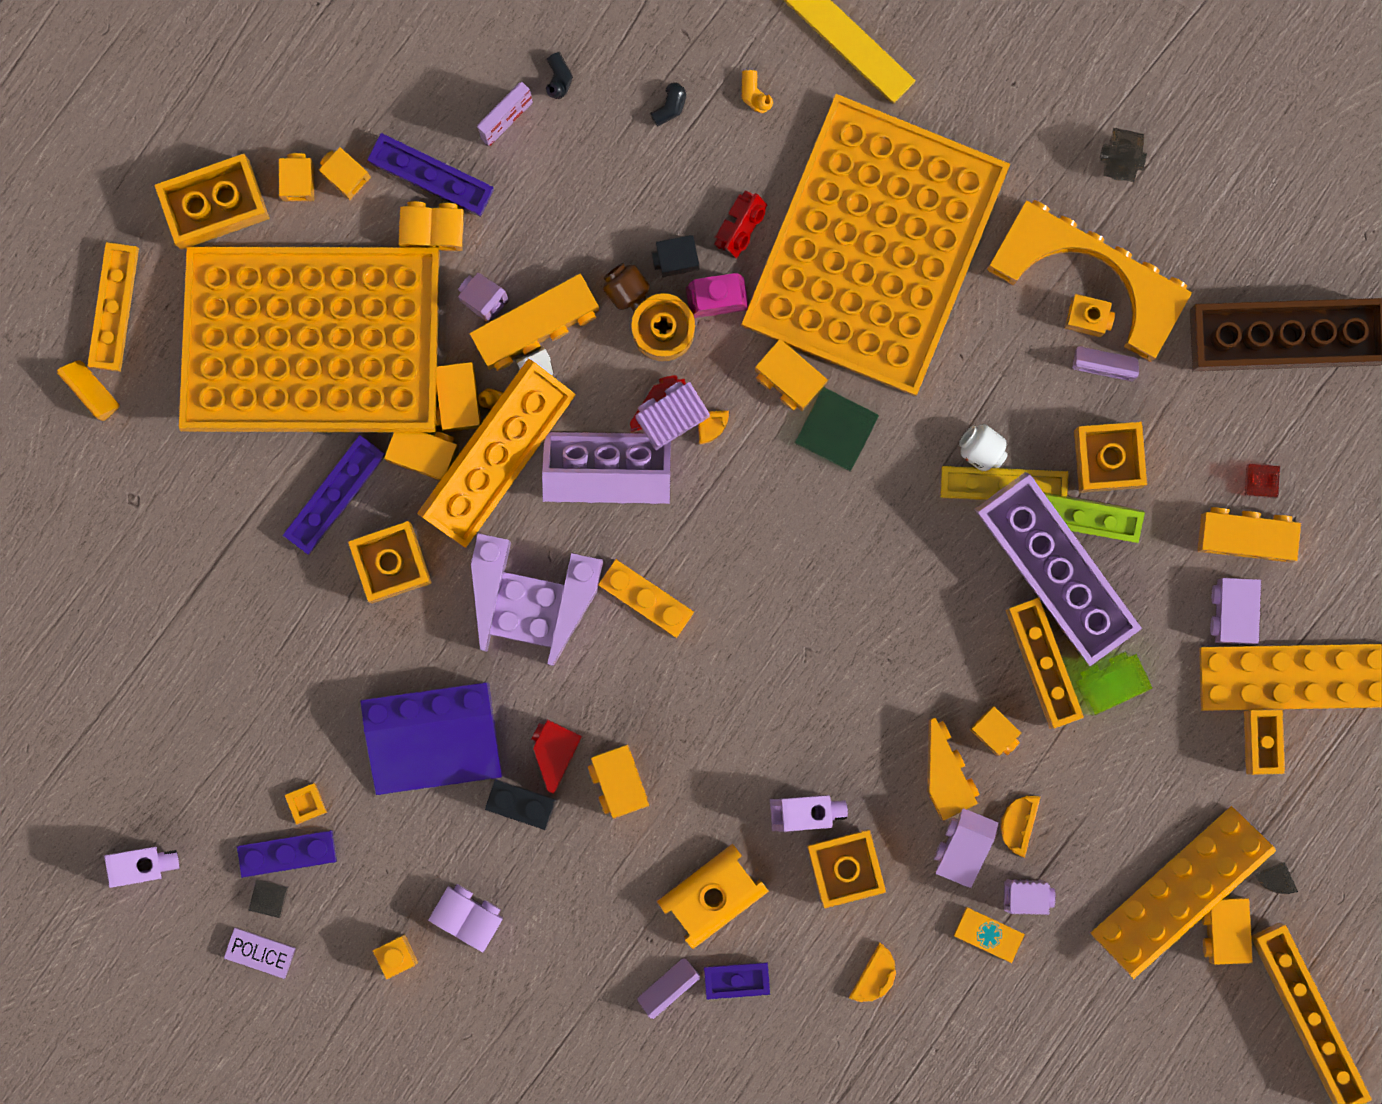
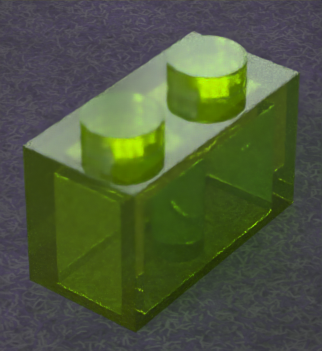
(1113, 684)

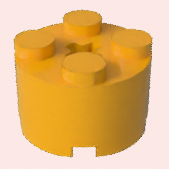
(650, 314)

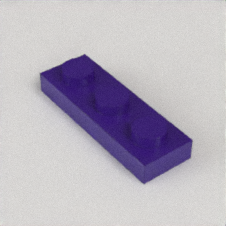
(286, 854)

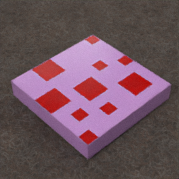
(505, 113)

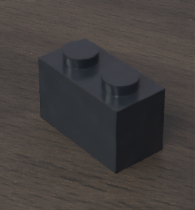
(520, 804)

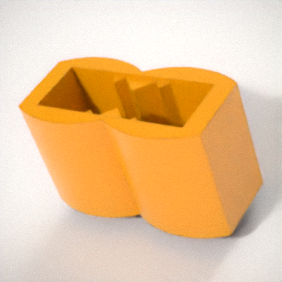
(431, 226)

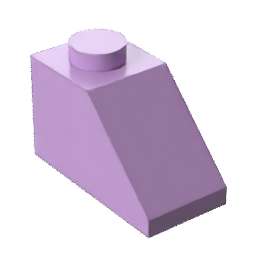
(482, 297)

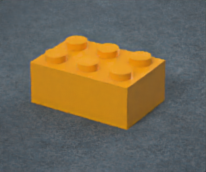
(212, 201)

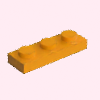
(646, 598)

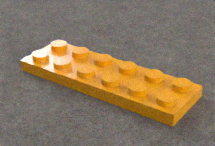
(496, 453)
(1291, 677)
(1183, 892)

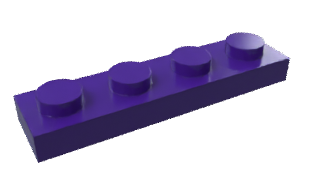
(430, 174)
(334, 495)

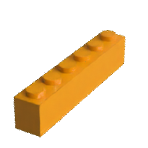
(1310, 1016)

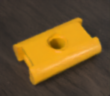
(704, 919)

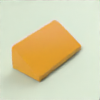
(88, 389)

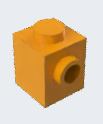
(1089, 316)

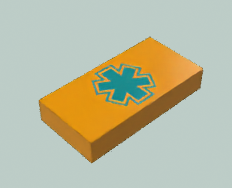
(988, 934)

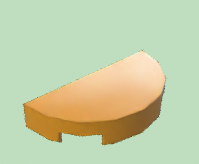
(1018, 823)
(876, 976)

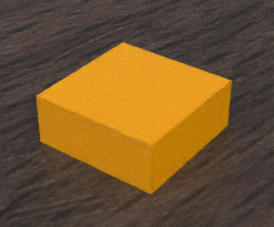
(305, 803)

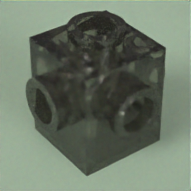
(1123, 155)

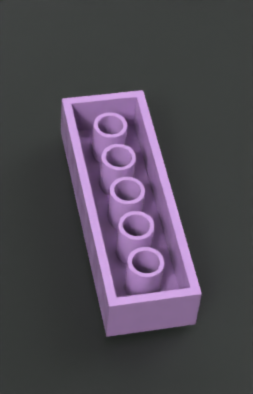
(1058, 568)

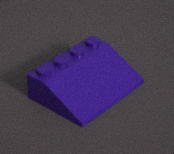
(431, 738)

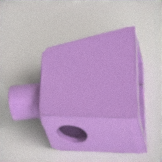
(795, 813)
(123, 866)

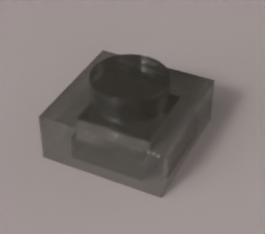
(268, 898)

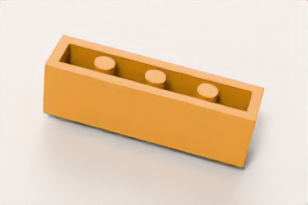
(534, 322)
(1044, 663)

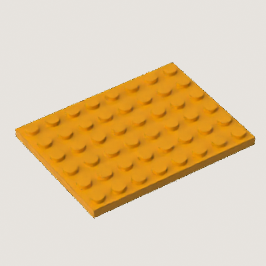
(875, 245)
(309, 339)

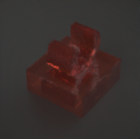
(1262, 481)

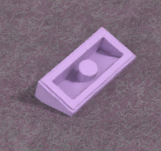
(1106, 364)
(668, 988)

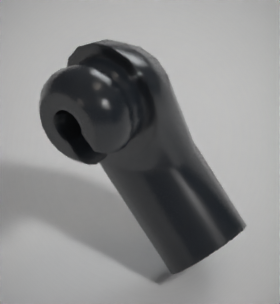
(561, 79)
(673, 106)

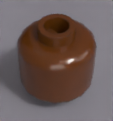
(626, 286)

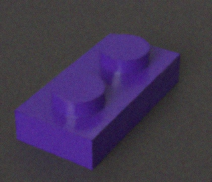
(737, 980)

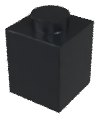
(676, 256)

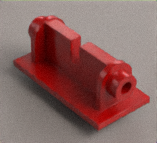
(749, 212)

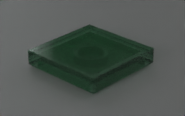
(836, 429)

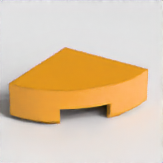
(712, 426)

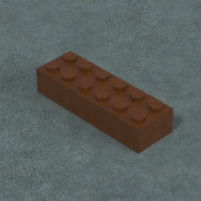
(1286, 334)

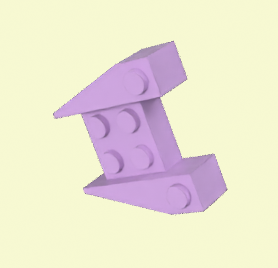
(526, 606)

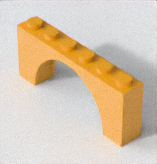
(1153, 298)

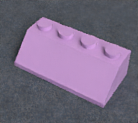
(605, 468)

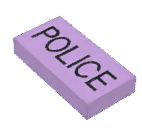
(259, 953)

